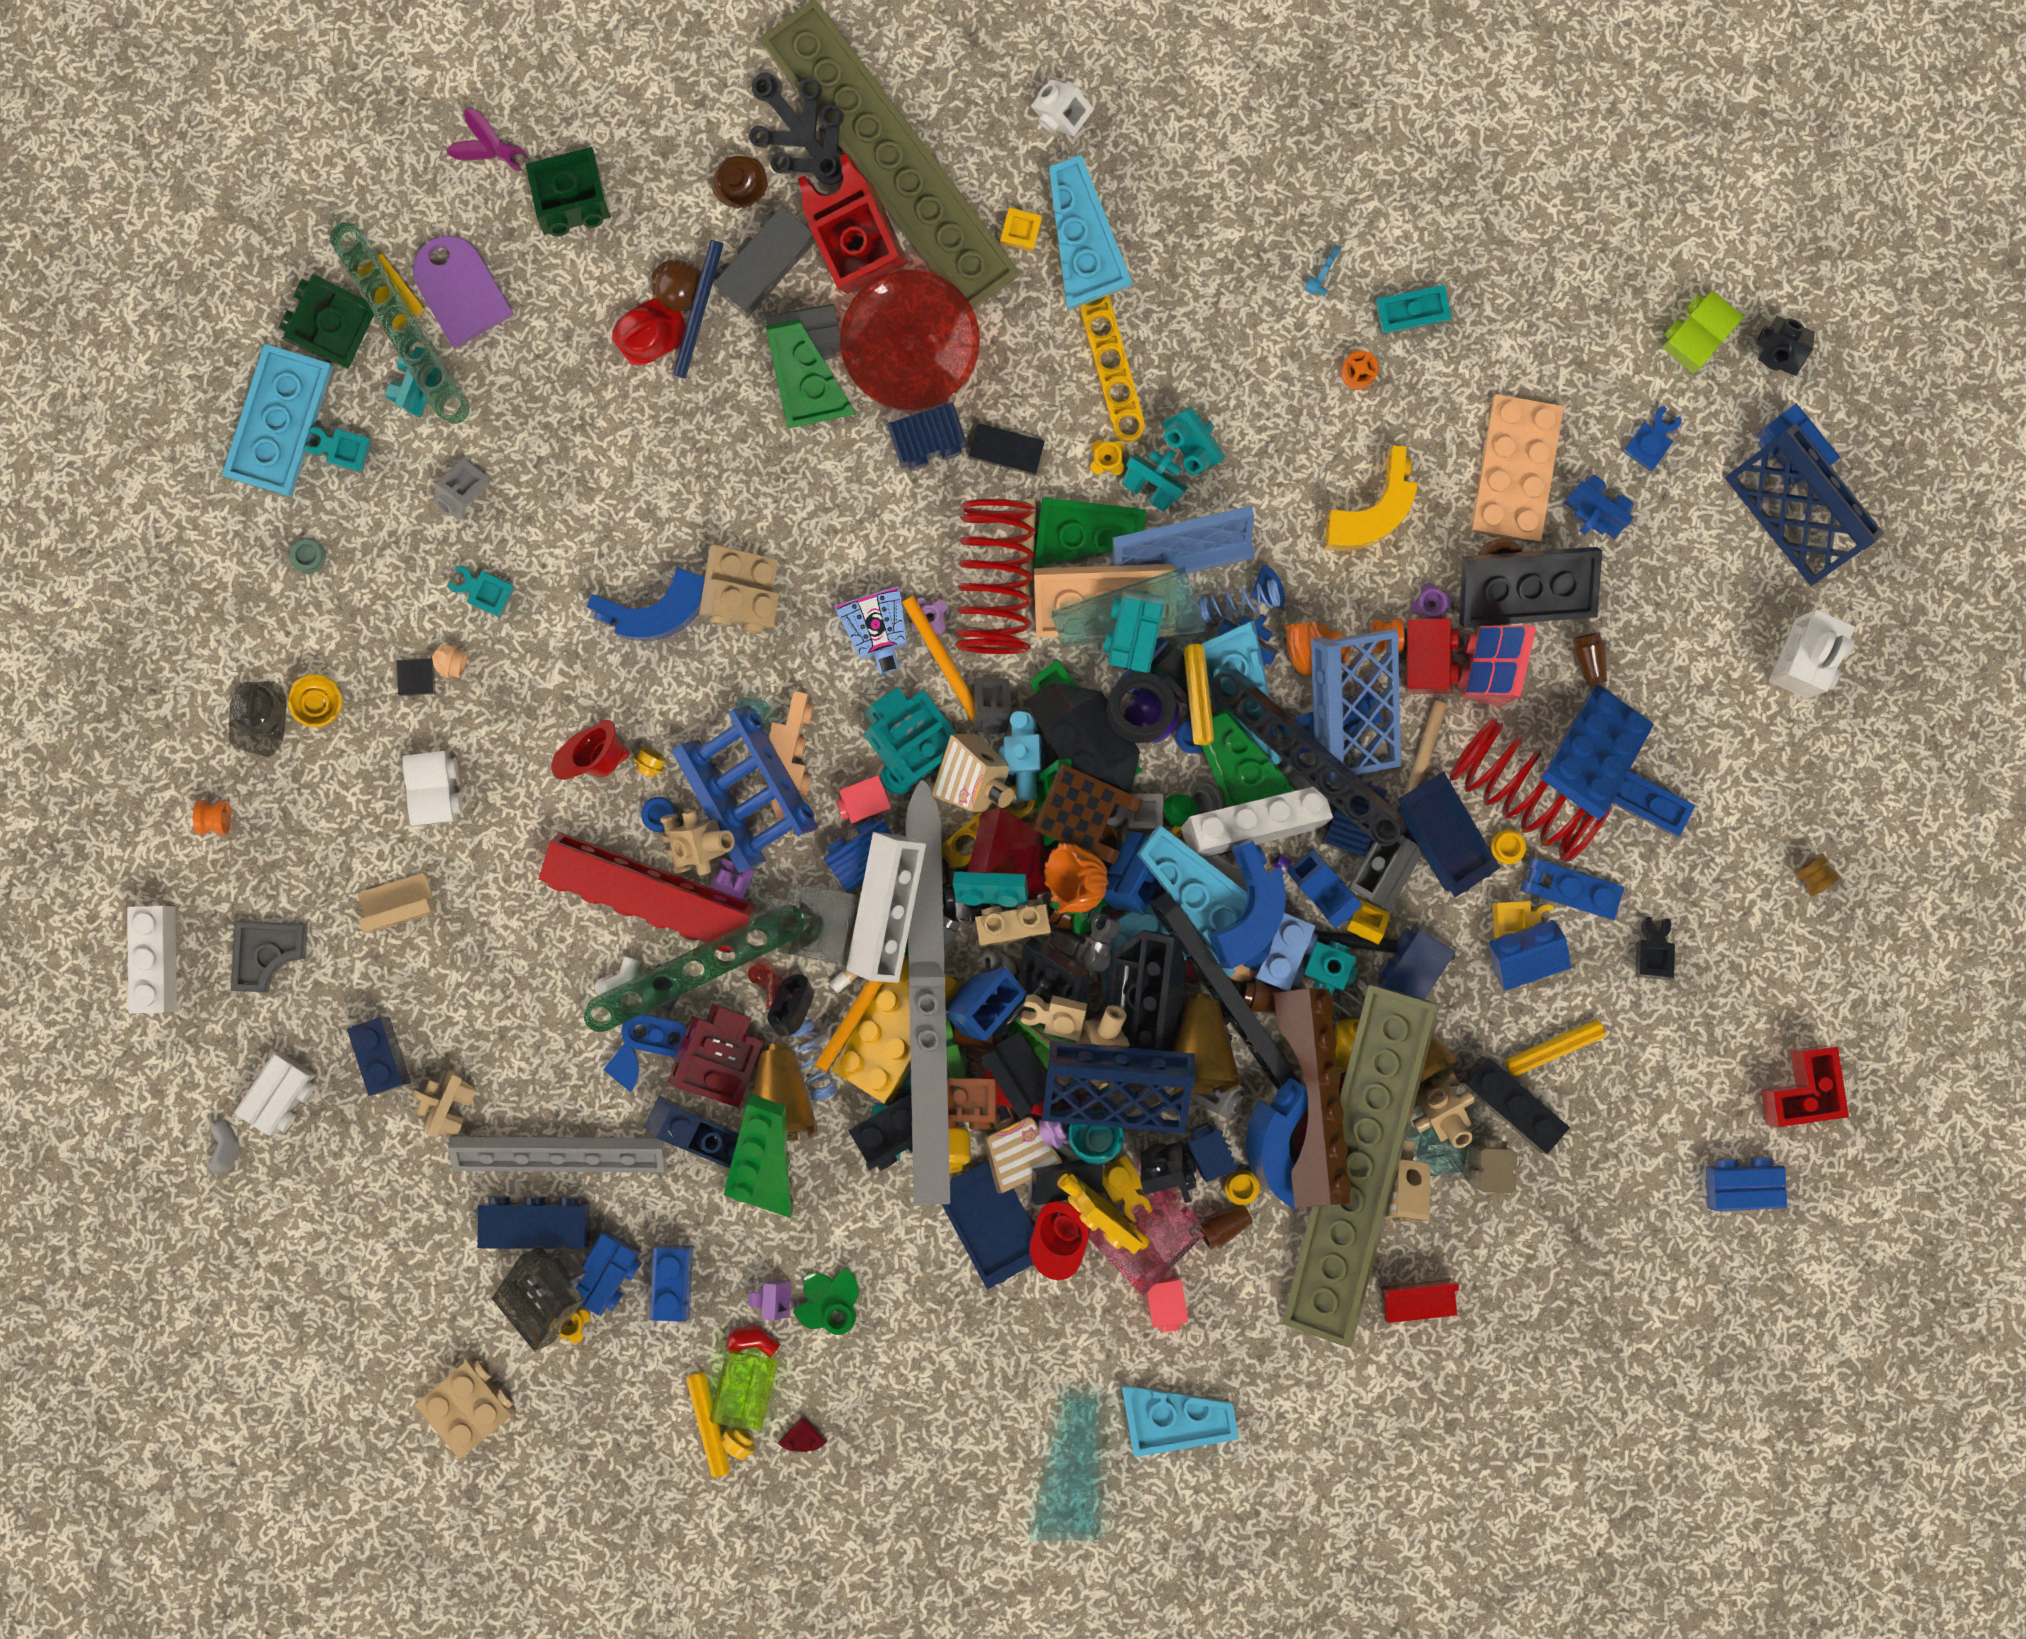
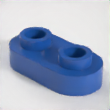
(657, 1034)

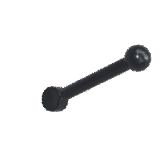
(1043, 987)

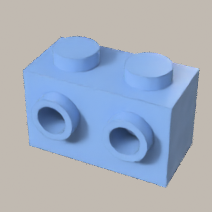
(1288, 947)

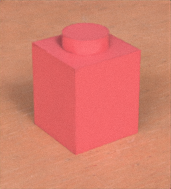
(863, 800)
(1167, 1304)

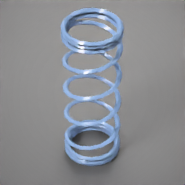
(1209, 616)
(831, 1089)

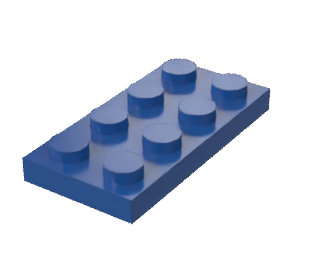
(1597, 752)

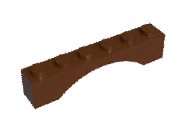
(1321, 1169)

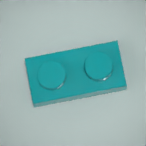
(1413, 309)
(990, 888)

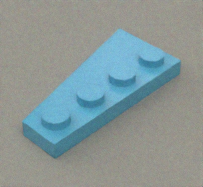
(1086, 243)
(1239, 651)
(1198, 888)

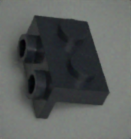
(1042, 962)
(1168, 1167)

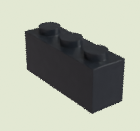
(1514, 1105)

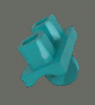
(408, 394)
(1193, 439)
(1142, 470)

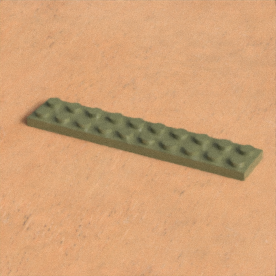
(891, 156)
(1377, 1114)

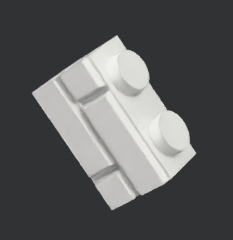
(276, 1094)

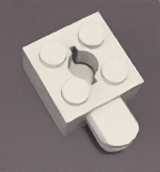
(1813, 654)

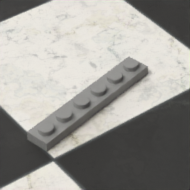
(557, 1154)

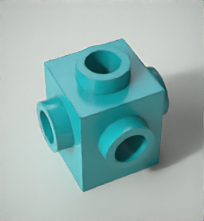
(1317, 971)

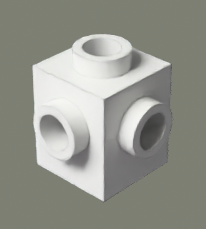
(1061, 107)

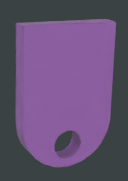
(460, 291)

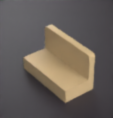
(396, 903)

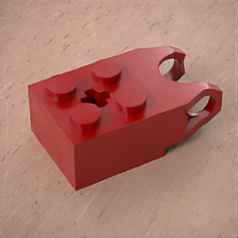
(843, 219)

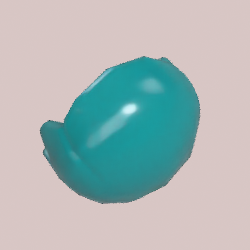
(1095, 1143)

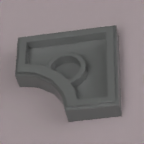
(262, 950)

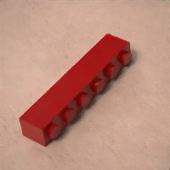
(642, 890)

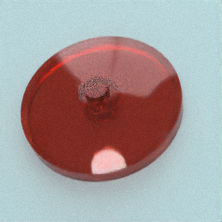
(910, 340)

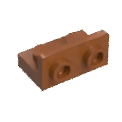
(972, 1102)

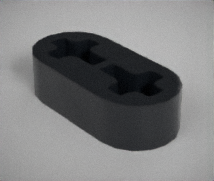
(791, 999)

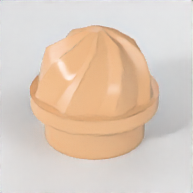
(450, 660)

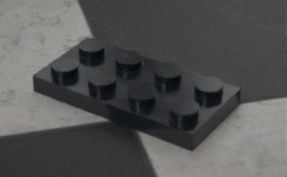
(1530, 586)

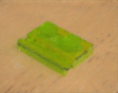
(743, 1390)

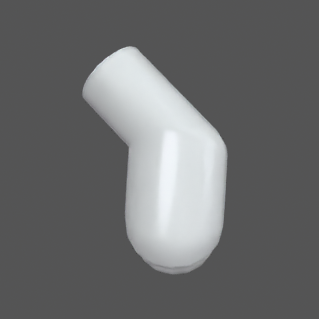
(627, 972)

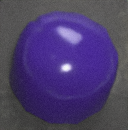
(1146, 710)

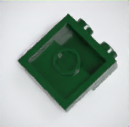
(568, 192)
(326, 321)

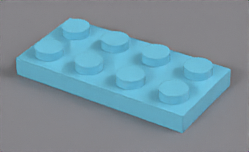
(277, 420)

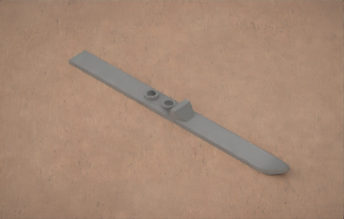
(927, 1009)

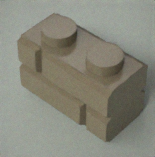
(1492, 1166)

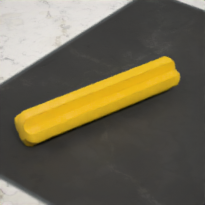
(1198, 694)
(1555, 1048)
(709, 1431)

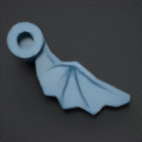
(1313, 284)

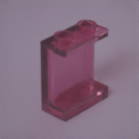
(1170, 1234)

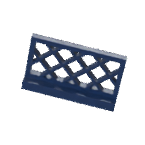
(1831, 493)
(1119, 1067)

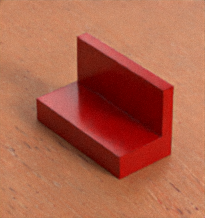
(1420, 1300)

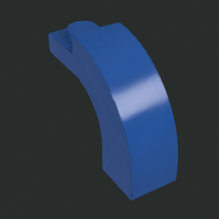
(660, 620)
(1261, 913)
(1270, 1136)

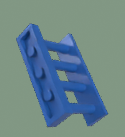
(713, 789)

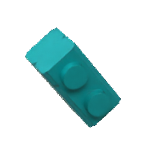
(1135, 630)

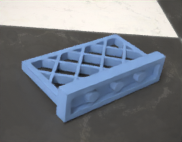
(1191, 543)
(1328, 699)

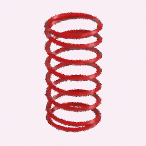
(997, 637)
(1476, 752)

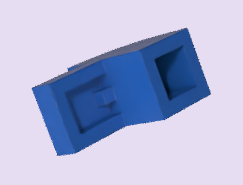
(1324, 888)

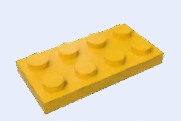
(879, 1047)

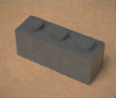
(763, 261)

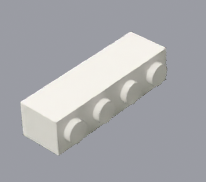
(1257, 821)
(885, 907)

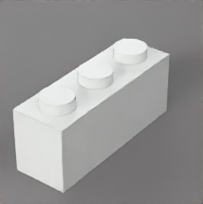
(151, 959)

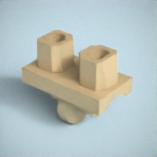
(439, 1118)

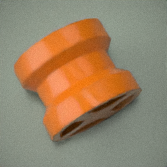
(1363, 363)
(1379, 625)
(211, 817)

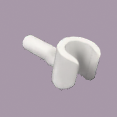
(822, 1039)

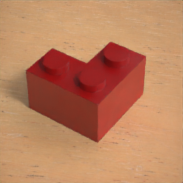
(1817, 1092)

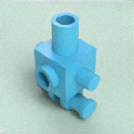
(1025, 754)

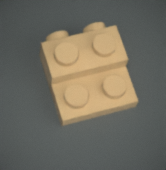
(739, 589)
(1012, 926)
(466, 1407)

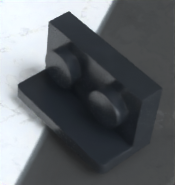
(885, 1134)

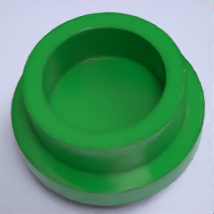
(1178, 809)

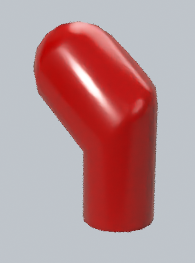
(750, 1337)

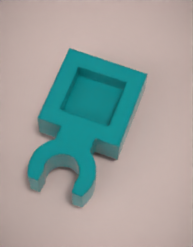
(343, 450)
(485, 592)

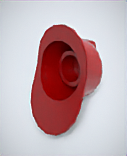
(648, 332)
(590, 752)
(1058, 1241)

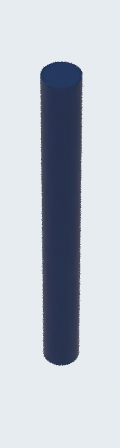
(698, 309)

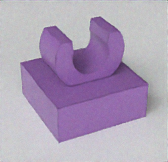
(730, 881)
(773, 1300)

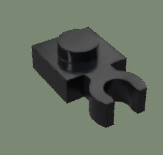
(1654, 956)

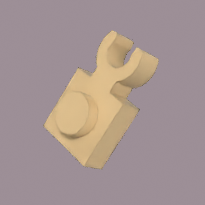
(1061, 1016)

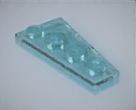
(1090, 619)
(1071, 1486)

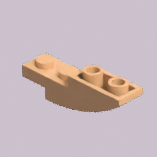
(790, 745)

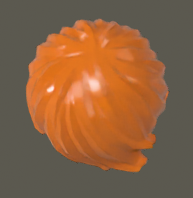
(1299, 644)
(1075, 878)

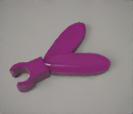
(488, 144)

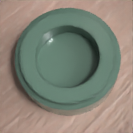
(307, 555)

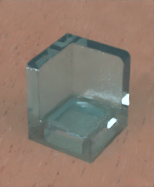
(1440, 1156)

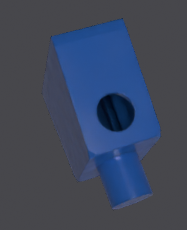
(979, 1007)

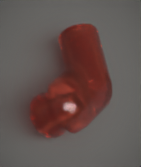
(766, 979)

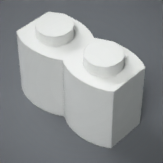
(431, 788)

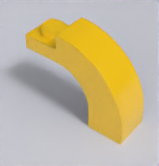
(1364, 528)

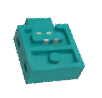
(908, 735)

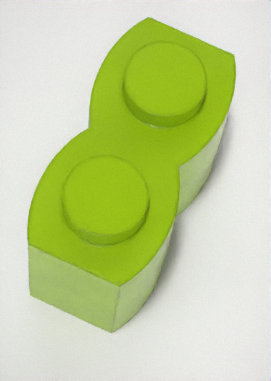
(1702, 331)

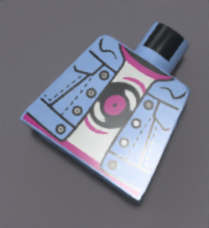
(876, 627)

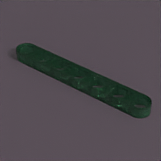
(412, 333)
(703, 954)

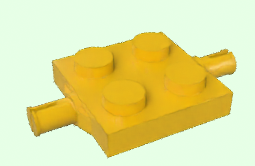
(1102, 1214)

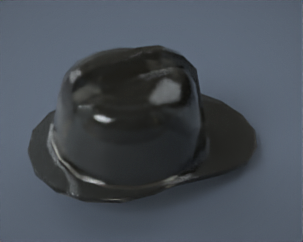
(258, 717)

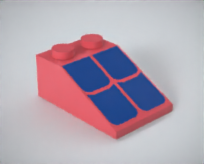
(1496, 663)

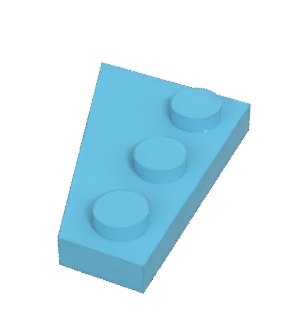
(1175, 1421)

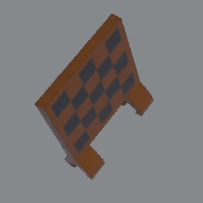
(1079, 811)

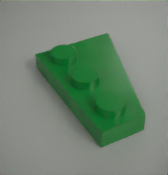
(803, 377)
(1082, 528)
(1241, 765)

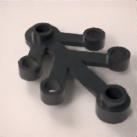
(803, 130)

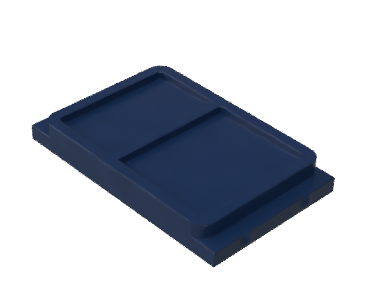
(1447, 835)
(990, 1225)

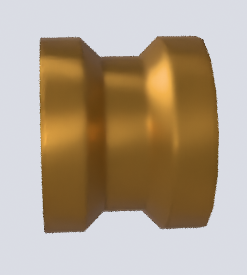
(1817, 874)

